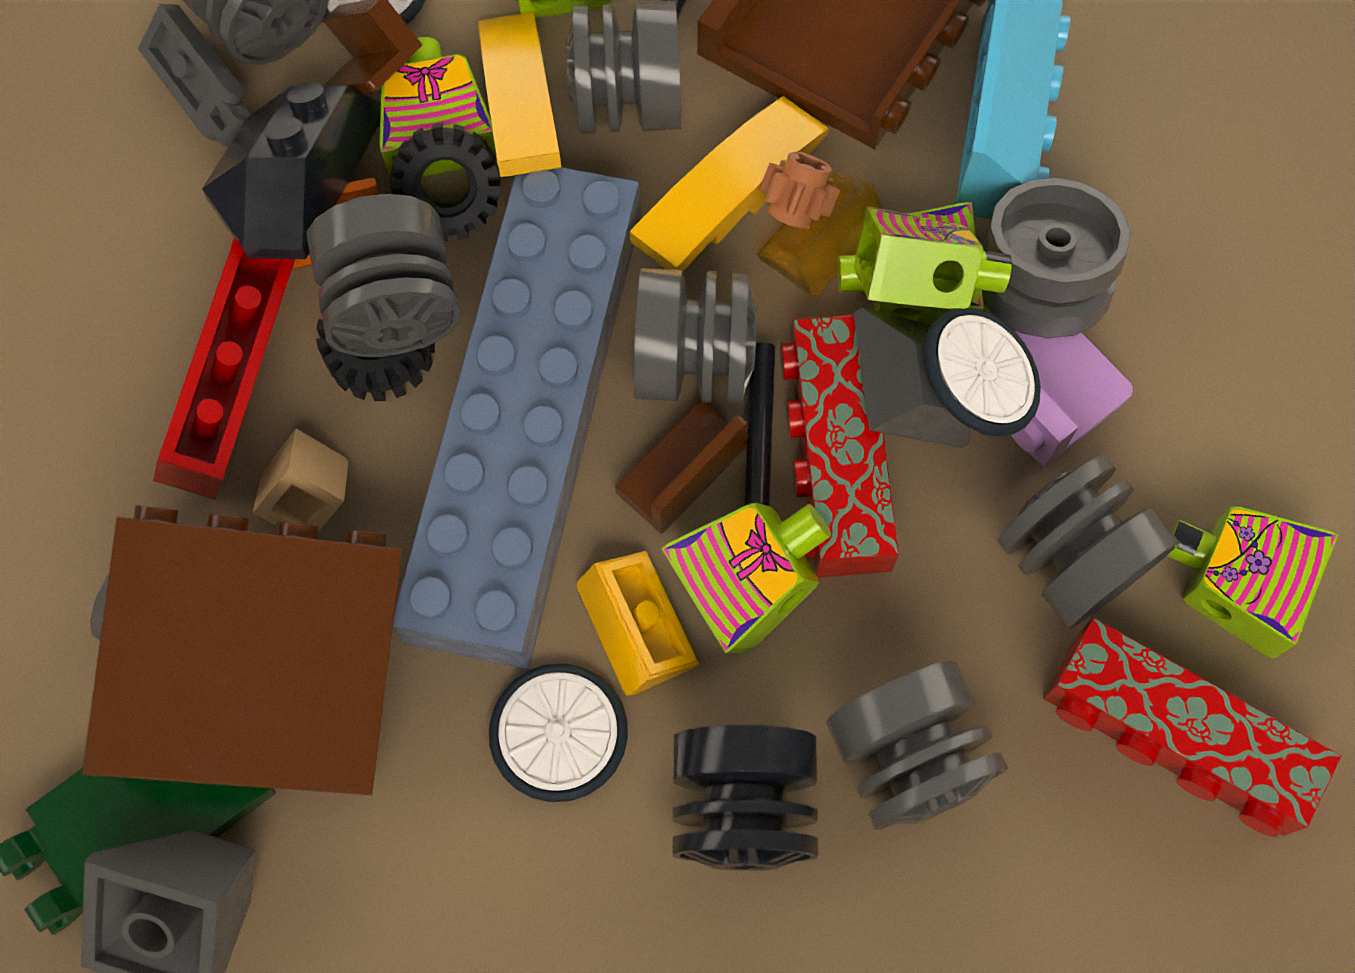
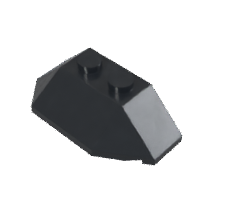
(290, 166)

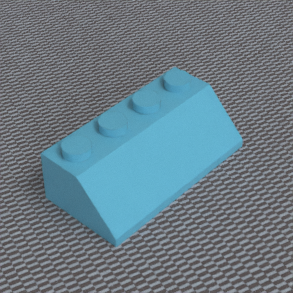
(1011, 99)

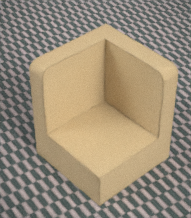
(302, 483)

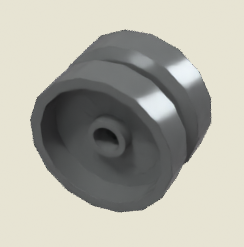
(1064, 256)

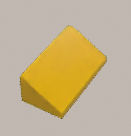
(635, 622)

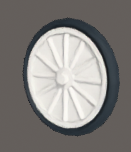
(982, 372)
(558, 732)

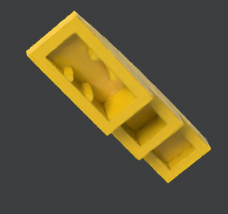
(518, 95)
(724, 185)

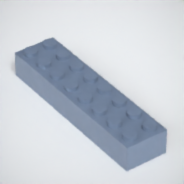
(519, 419)

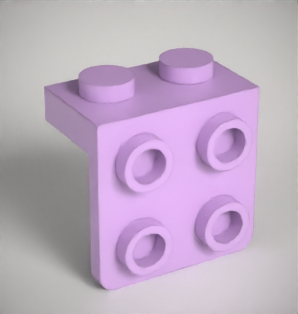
(1075, 394)

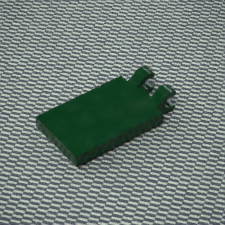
(107, 813)

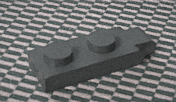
(194, 74)

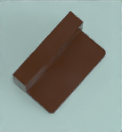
(376, 41)
(683, 465)

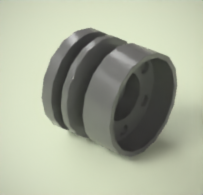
(260, 29)
(626, 67)
(382, 275)
(692, 336)
(1086, 540)
(915, 744)

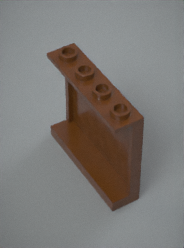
(836, 57)
(242, 655)

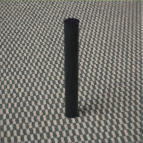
(760, 426)

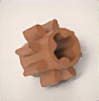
(799, 189)

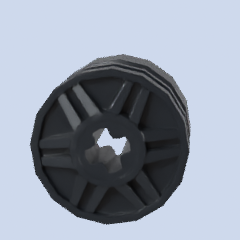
(744, 801)

